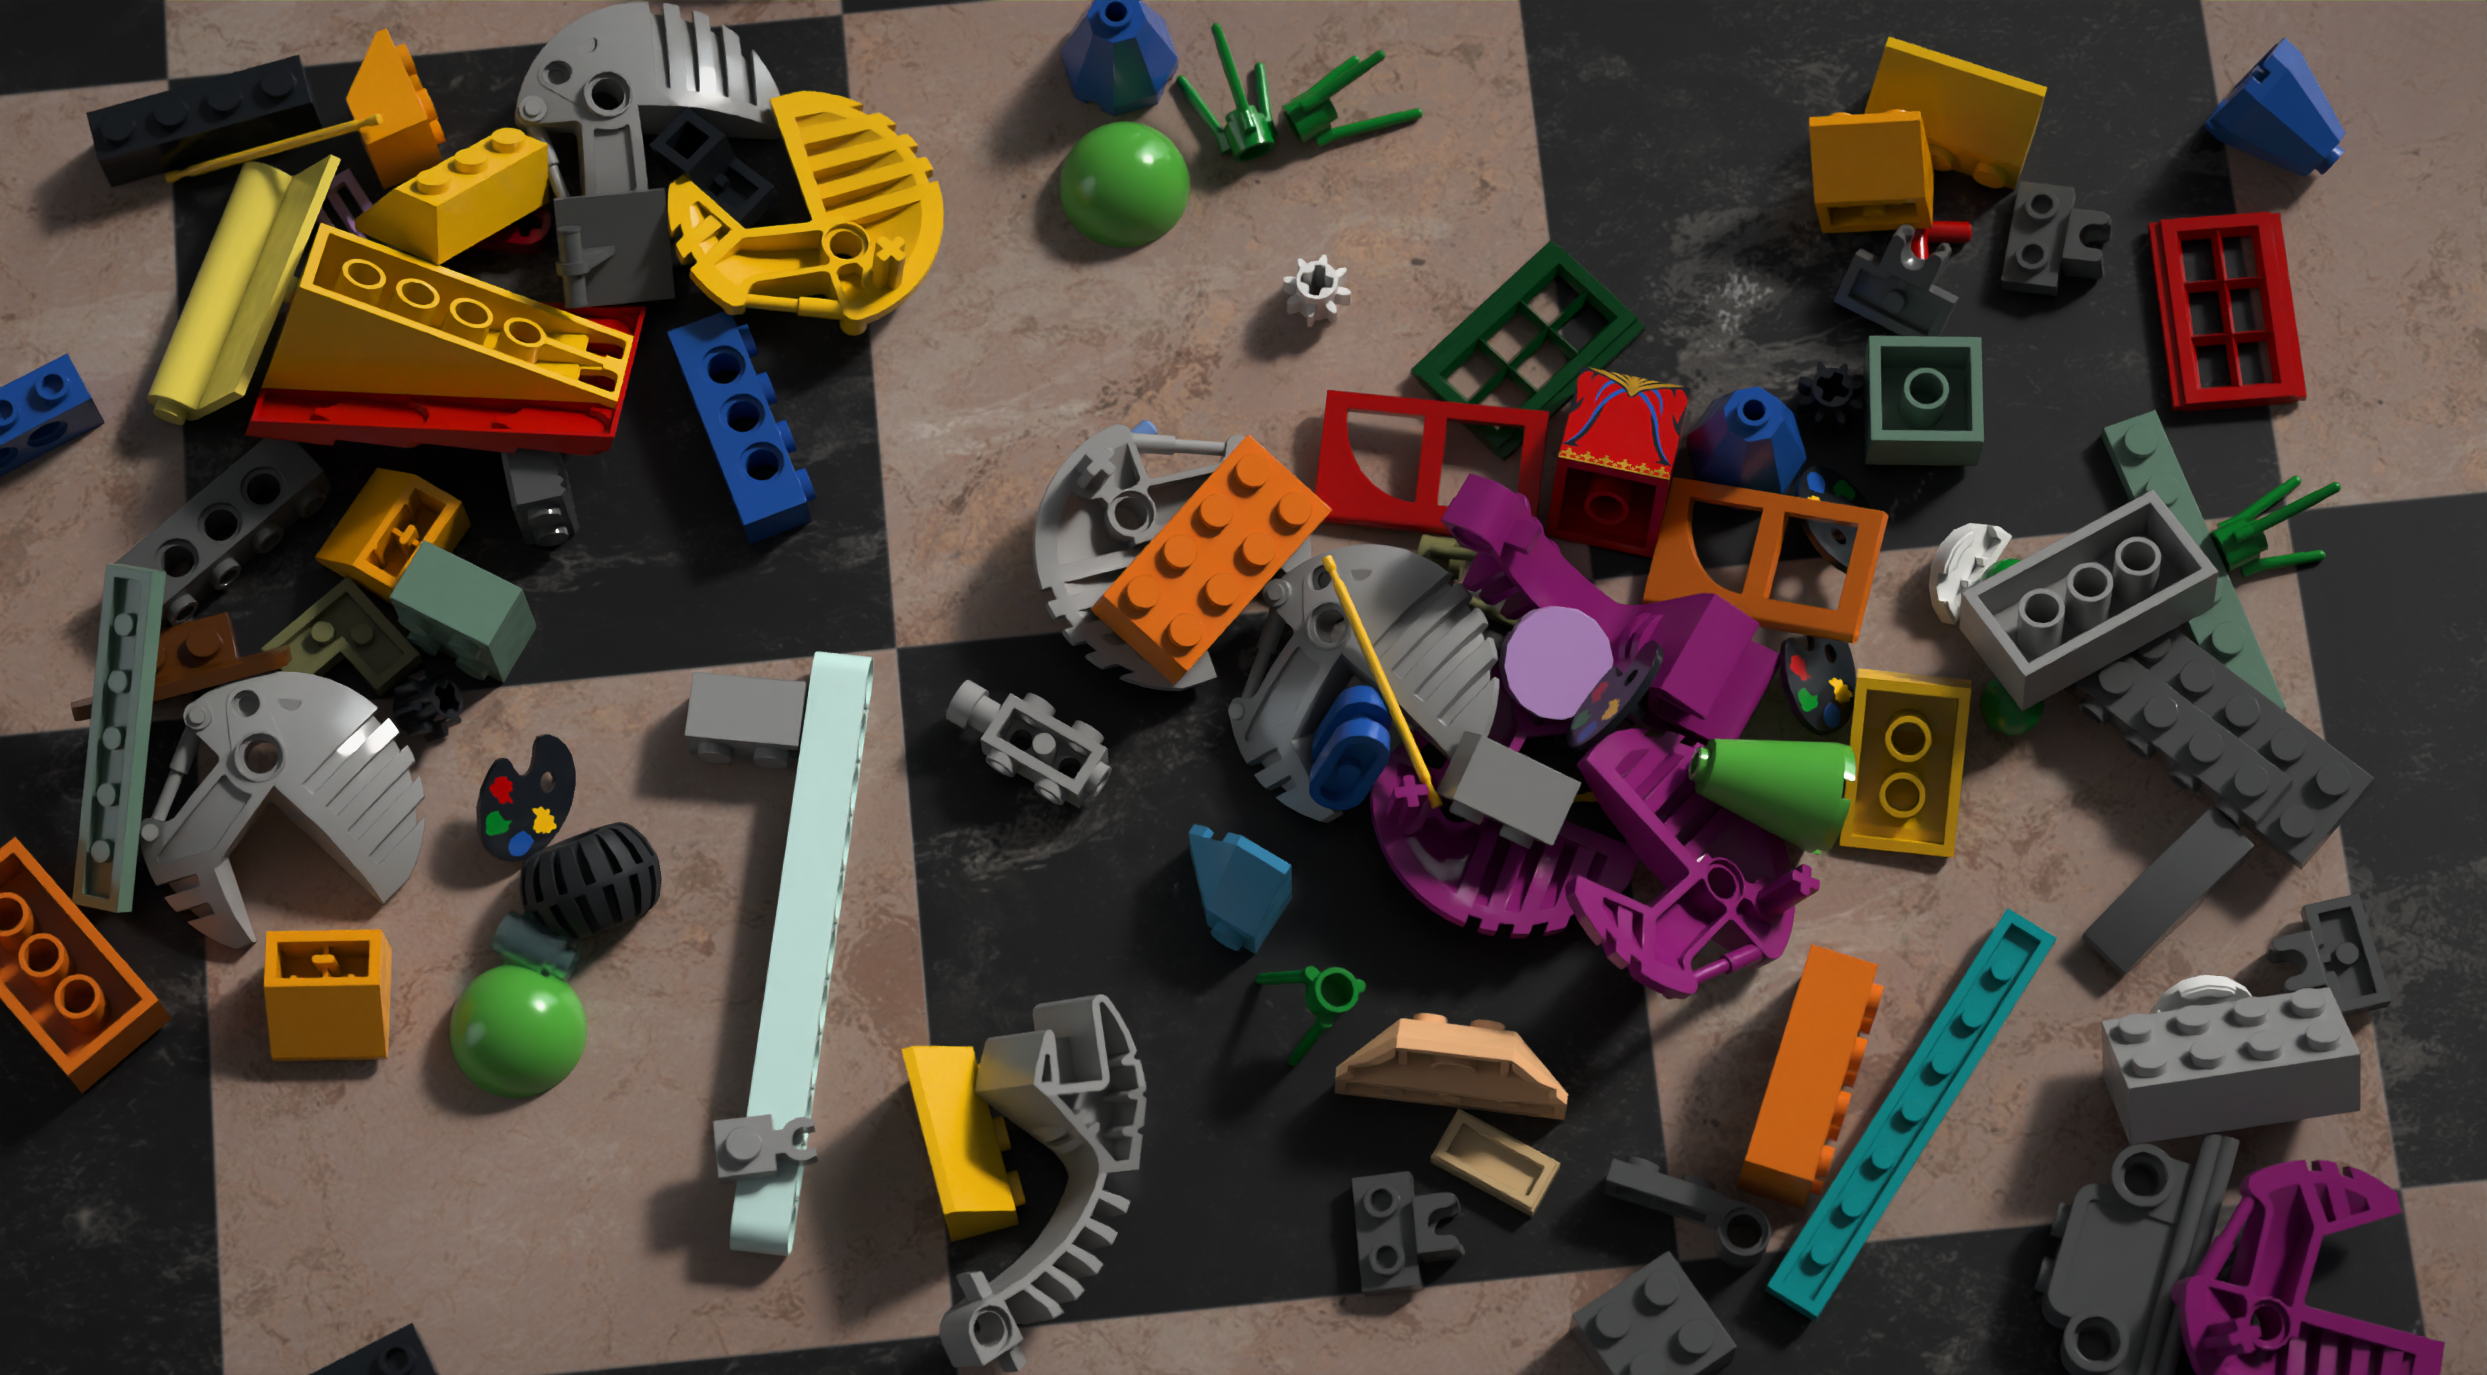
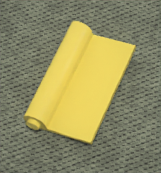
(239, 289)

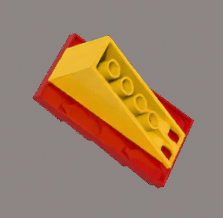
(431, 356)

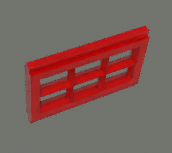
(2276, 302)

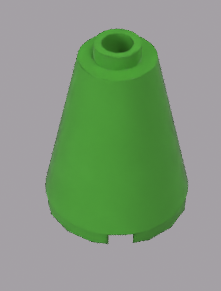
(1779, 786)

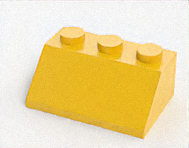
(1970, 113)
(463, 197)
(963, 1141)

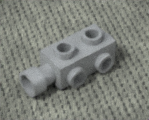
(1051, 748)

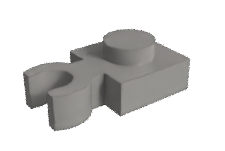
(750, 1146)

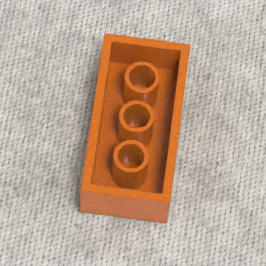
(1211, 559)
(66, 976)
(1804, 1089)

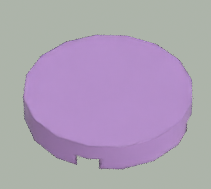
(1554, 661)

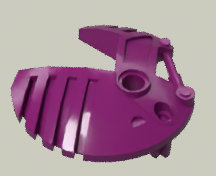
(1469, 865)
(1717, 870)
(2271, 1276)

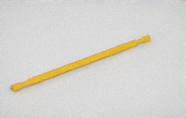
(274, 148)
(1381, 681)

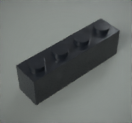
(204, 121)

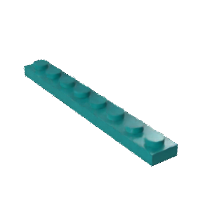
(1910, 1115)

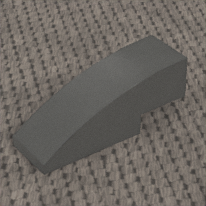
(2168, 891)

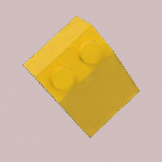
(1907, 762)

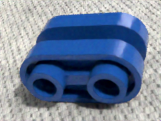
(1350, 748)

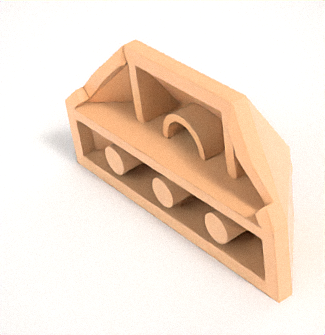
(1453, 1067)

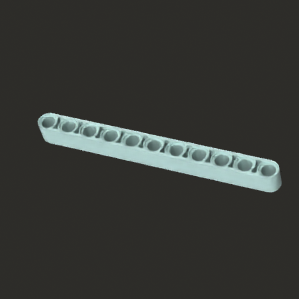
(805, 937)

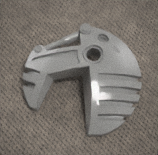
(655, 73)
(1084, 548)
(1420, 635)
(332, 777)

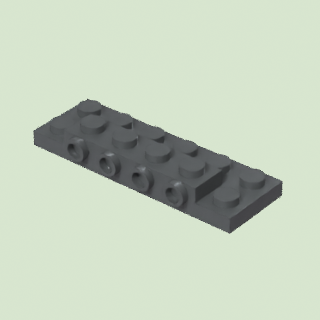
(2226, 743)

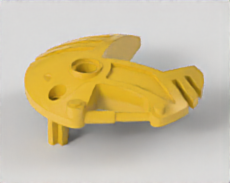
(863, 201)

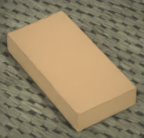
(1495, 1162)

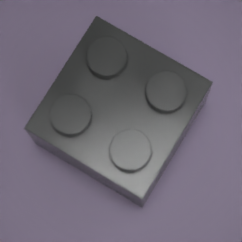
(1653, 1326)

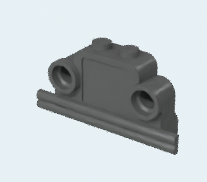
(2126, 1251)

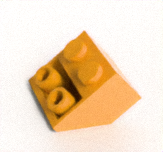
(410, 124)
(1871, 171)
(387, 528)
(328, 994)

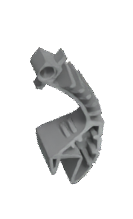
(1084, 1100)

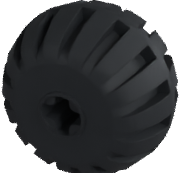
(591, 881)

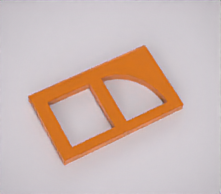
(1678, 572)

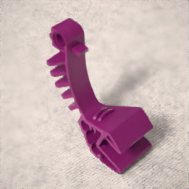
(1709, 665)

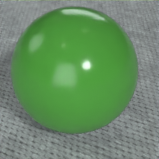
(1124, 185)
(517, 1031)

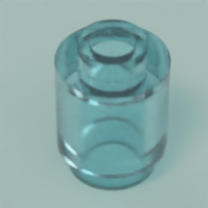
(534, 946)

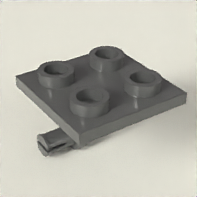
(614, 248)

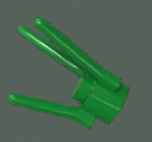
(1313, 111)
(1247, 132)
(2243, 539)
(1326, 996)

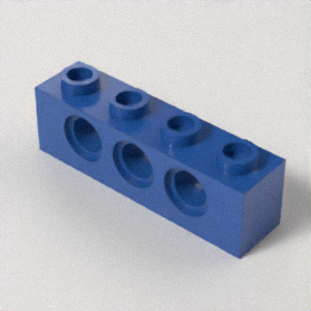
(43, 413)
(764, 505)

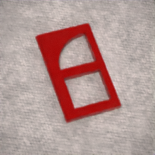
(1362, 504)

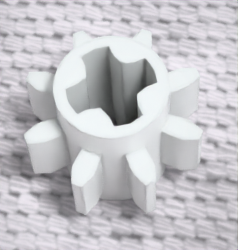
(1317, 275)

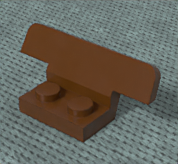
(199, 658)

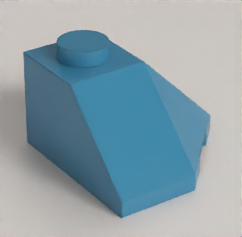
(1239, 887)

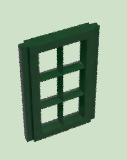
(1497, 311)

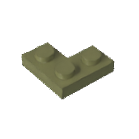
(352, 629)

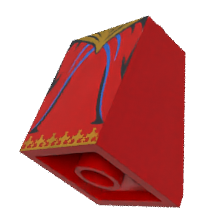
(1617, 461)

